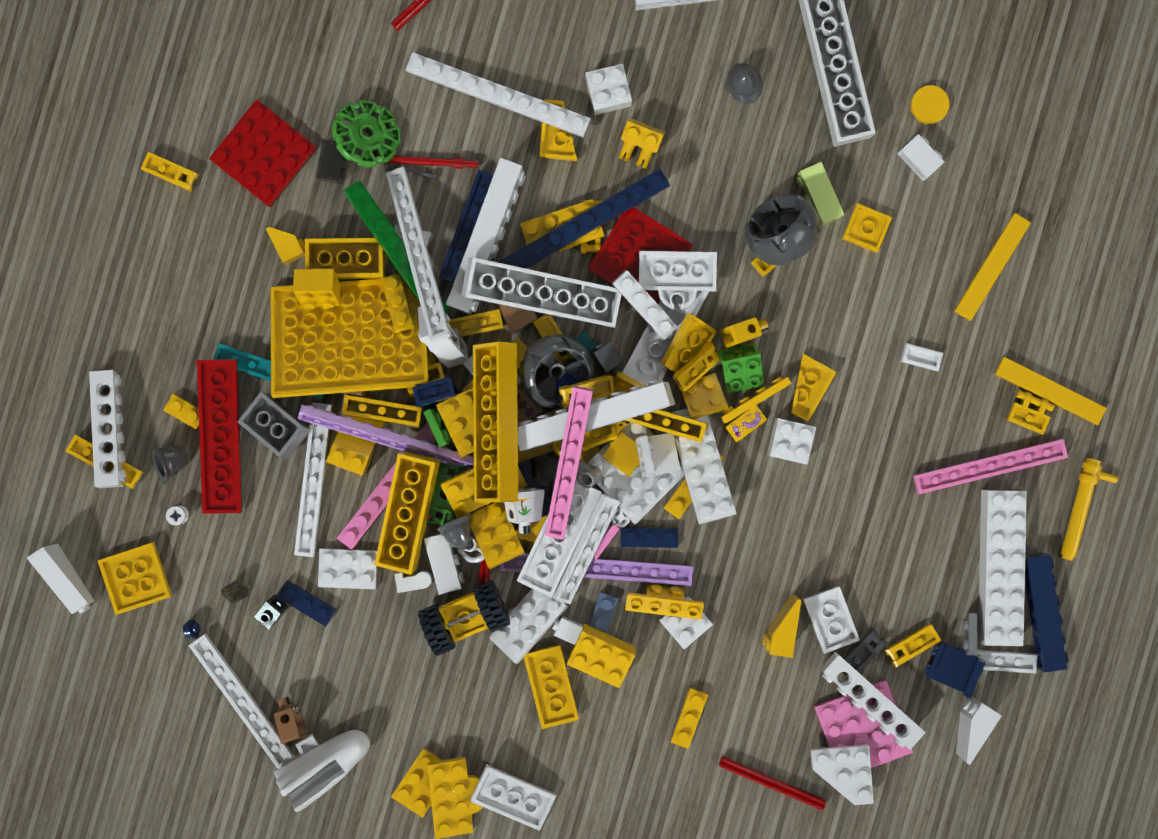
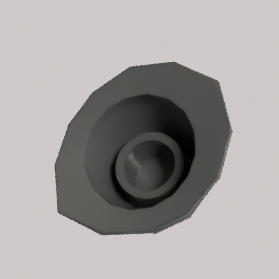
(745, 83)
(168, 461)
(457, 531)

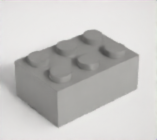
(274, 425)

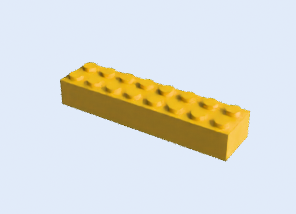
(495, 422)

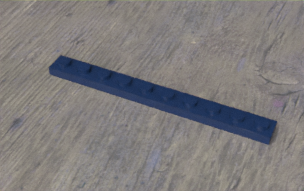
(588, 221)

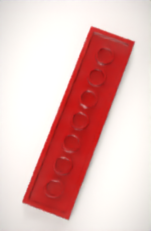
(219, 436)

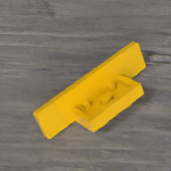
(664, 601)

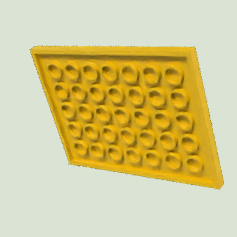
(344, 345)

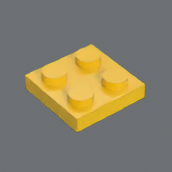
(704, 397)

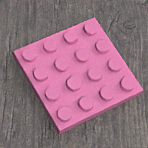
(847, 726)

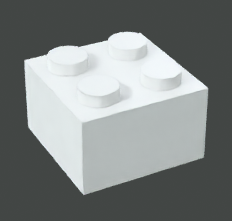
(608, 89)
(791, 441)

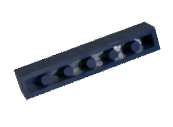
(1044, 613)

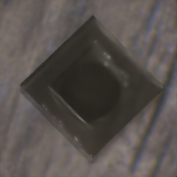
(235, 592)

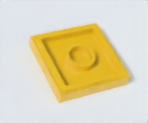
(866, 228)

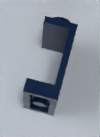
(434, 392)
(954, 668)

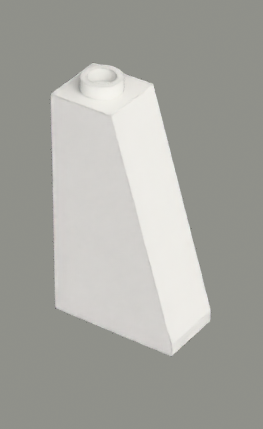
(61, 578)

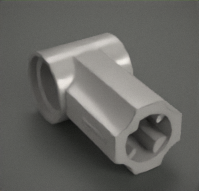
(585, 470)

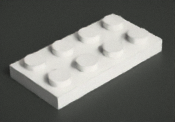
(528, 624)
(513, 797)

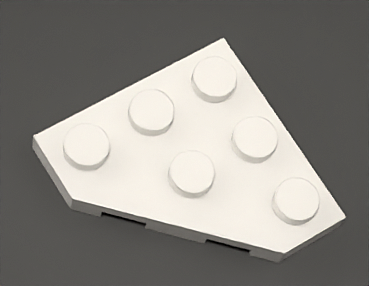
(846, 770)

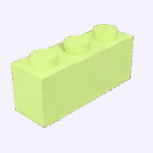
(820, 193)

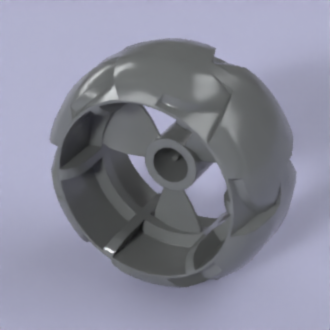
(771, 233)
(543, 351)

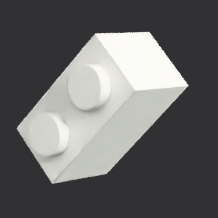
(921, 157)

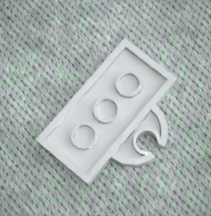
(677, 274)

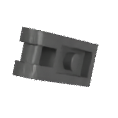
(863, 652)

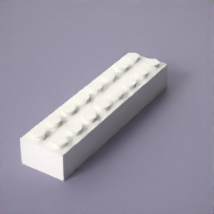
(837, 70)
(489, 227)
(540, 292)
(601, 414)
(1002, 567)

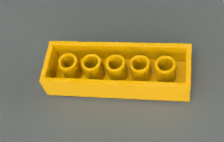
(407, 512)

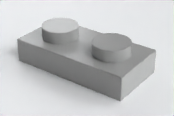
(970, 640)

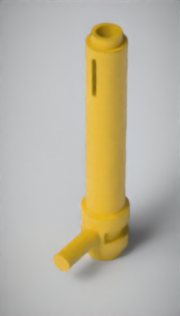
(1088, 479)

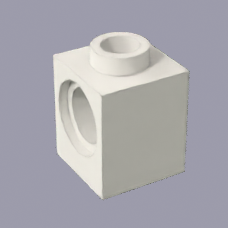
(567, 629)

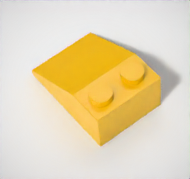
(353, 452)
(783, 629)

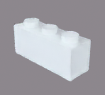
(444, 564)

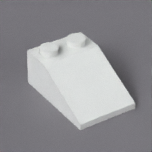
(974, 728)

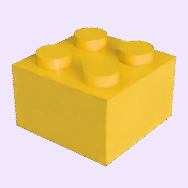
(317, 287)

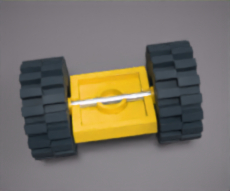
(463, 617)

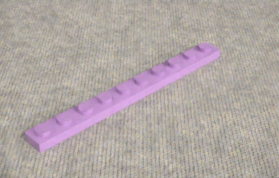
(382, 436)
(623, 570)

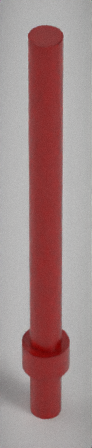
(458, 162)

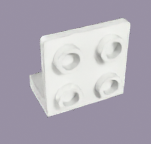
(657, 454)

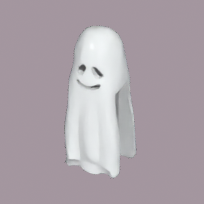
(321, 768)

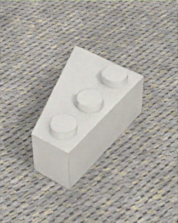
(450, 350)

